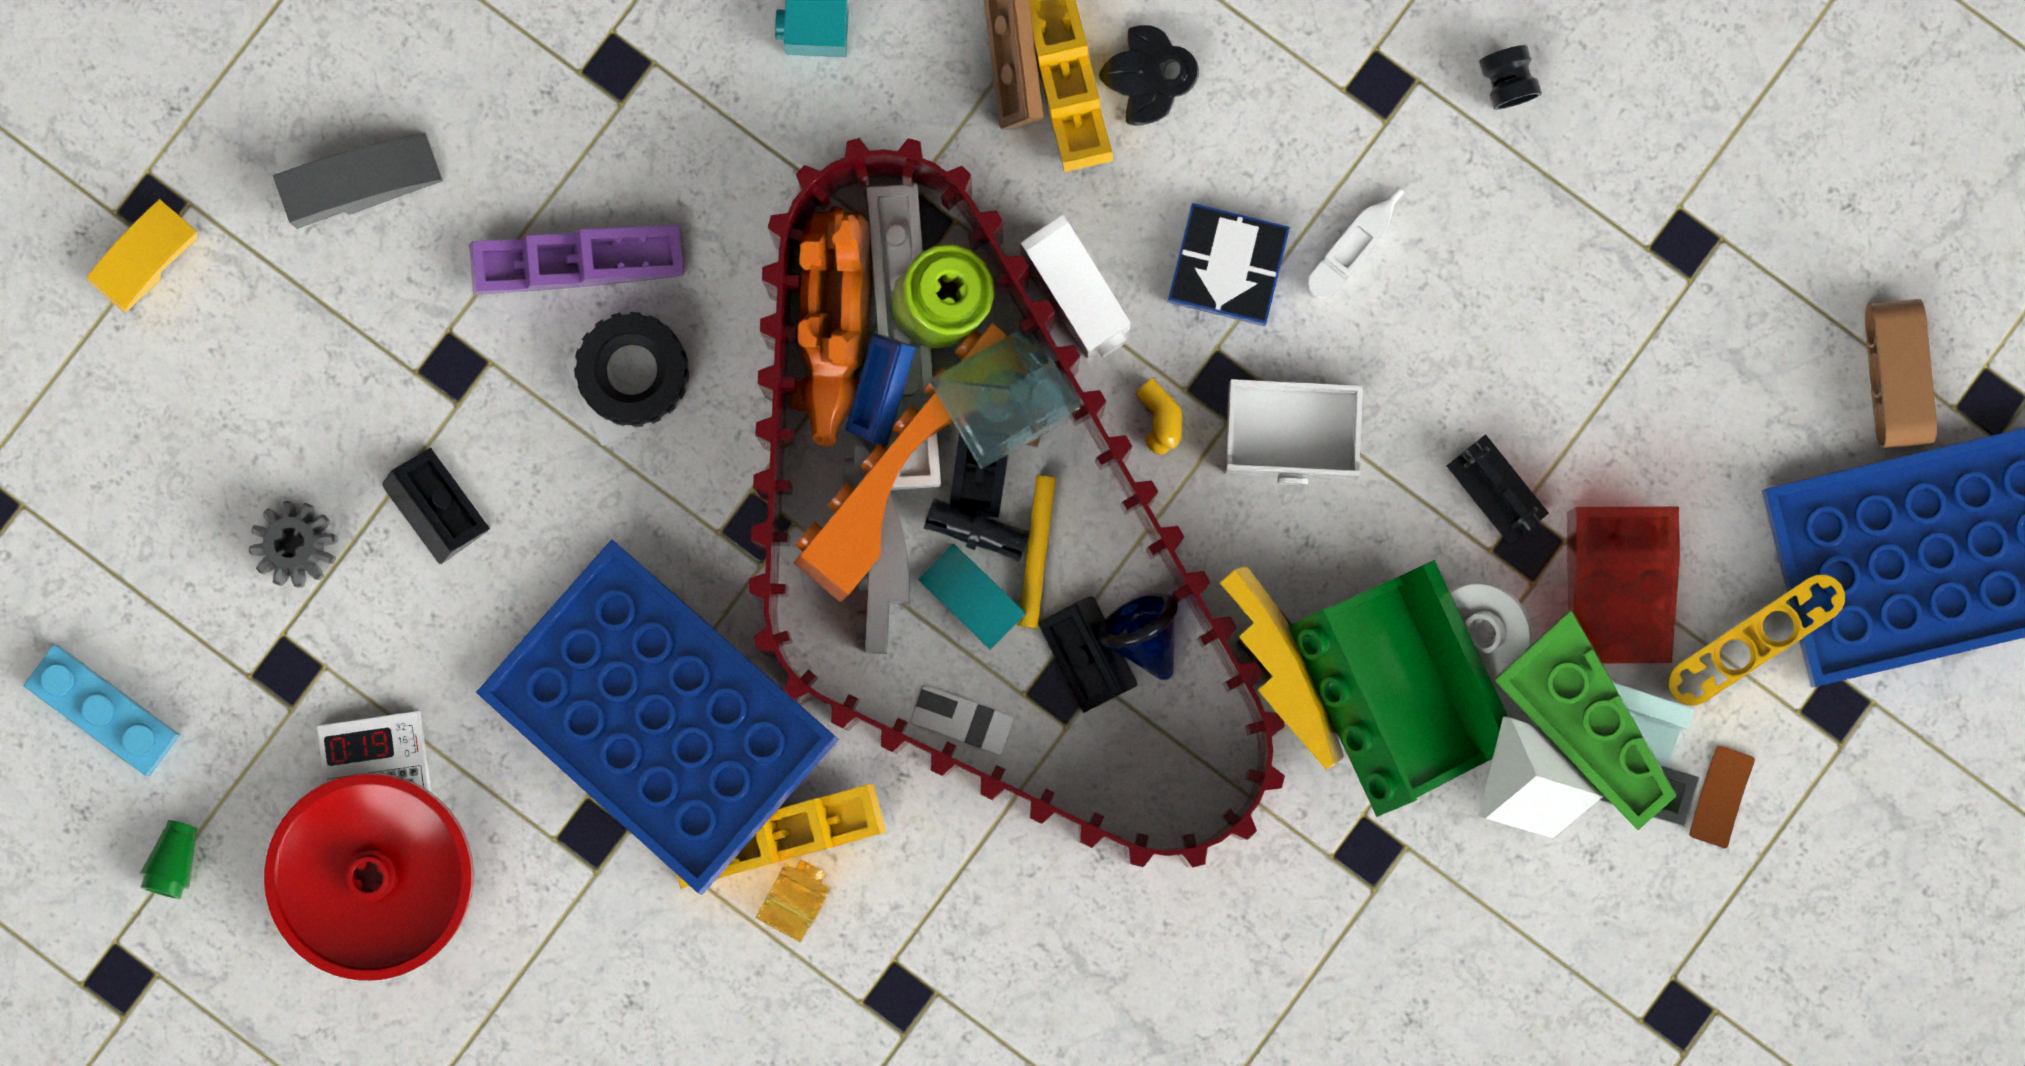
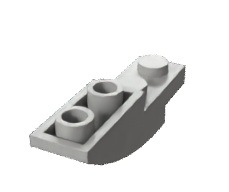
(889, 577)

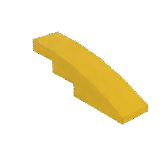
(1069, 84)
(1291, 687)
(811, 828)

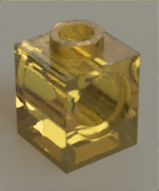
(795, 899)

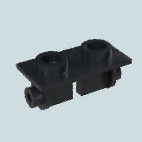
(1497, 489)

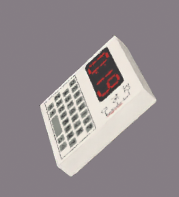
(375, 745)

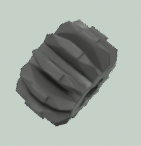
(281, 532)

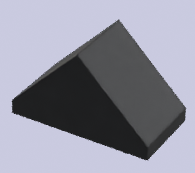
(977, 487)

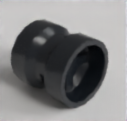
(1510, 77)

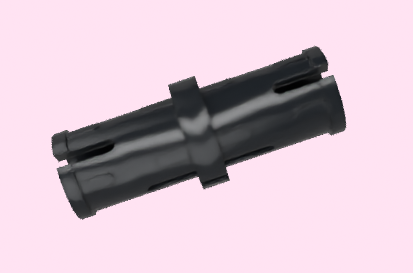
(976, 529)

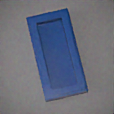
(880, 389)

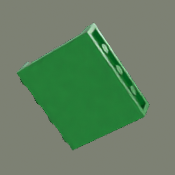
(1402, 686)

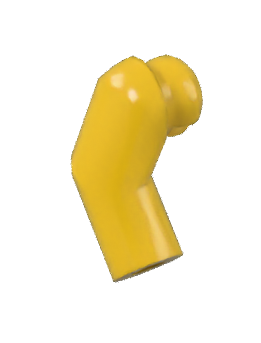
(1167, 417)

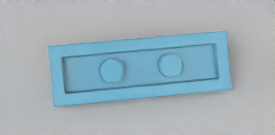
(101, 710)

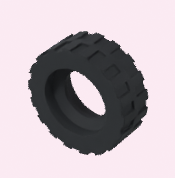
(620, 332)

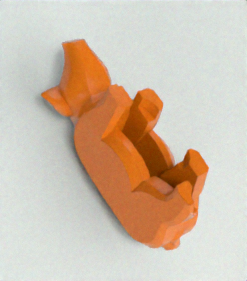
(833, 317)

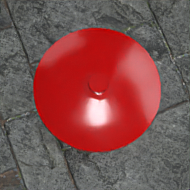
(368, 876)

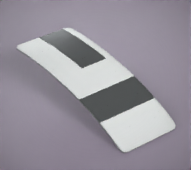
(962, 719)

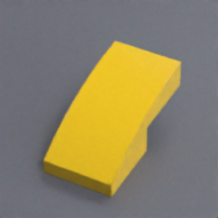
(141, 255)

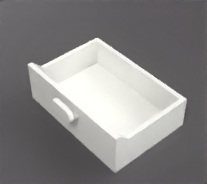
(1293, 430)

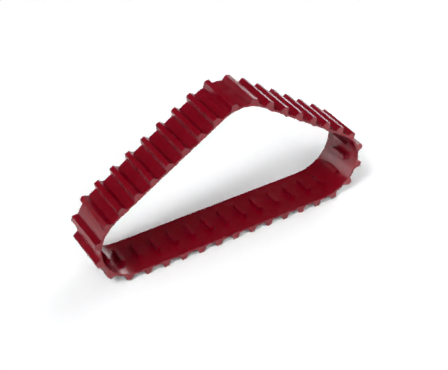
(956, 190)

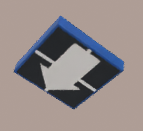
(1228, 264)

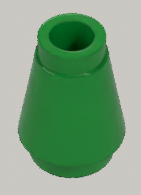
(170, 861)

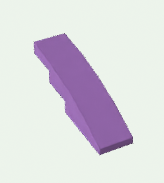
(576, 259)

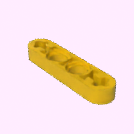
(1753, 635)

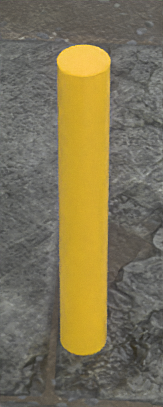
(1037, 550)

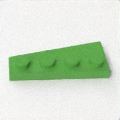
(1581, 711)

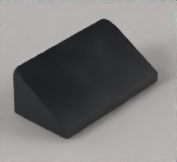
(434, 505)
(1089, 667)

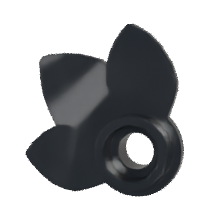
(1142, 74)

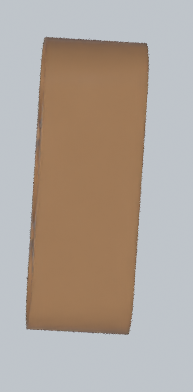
(1900, 373)

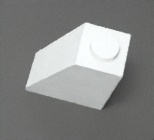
(1075, 288)

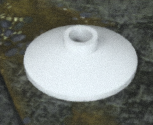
(1513, 628)

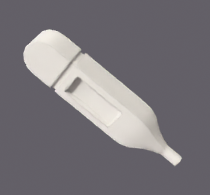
(1352, 248)

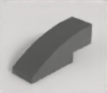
(357, 179)

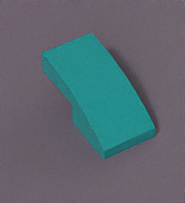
(972, 596)

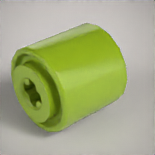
(920, 310)

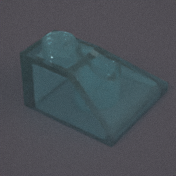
(1004, 397)

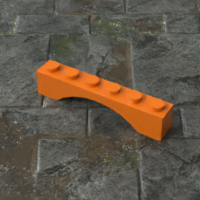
(851, 539)

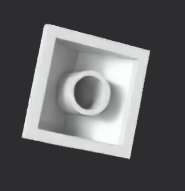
(1534, 782)

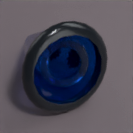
(1144, 633)

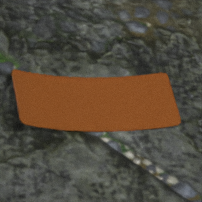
(1721, 796)

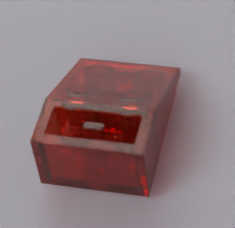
(1625, 580)

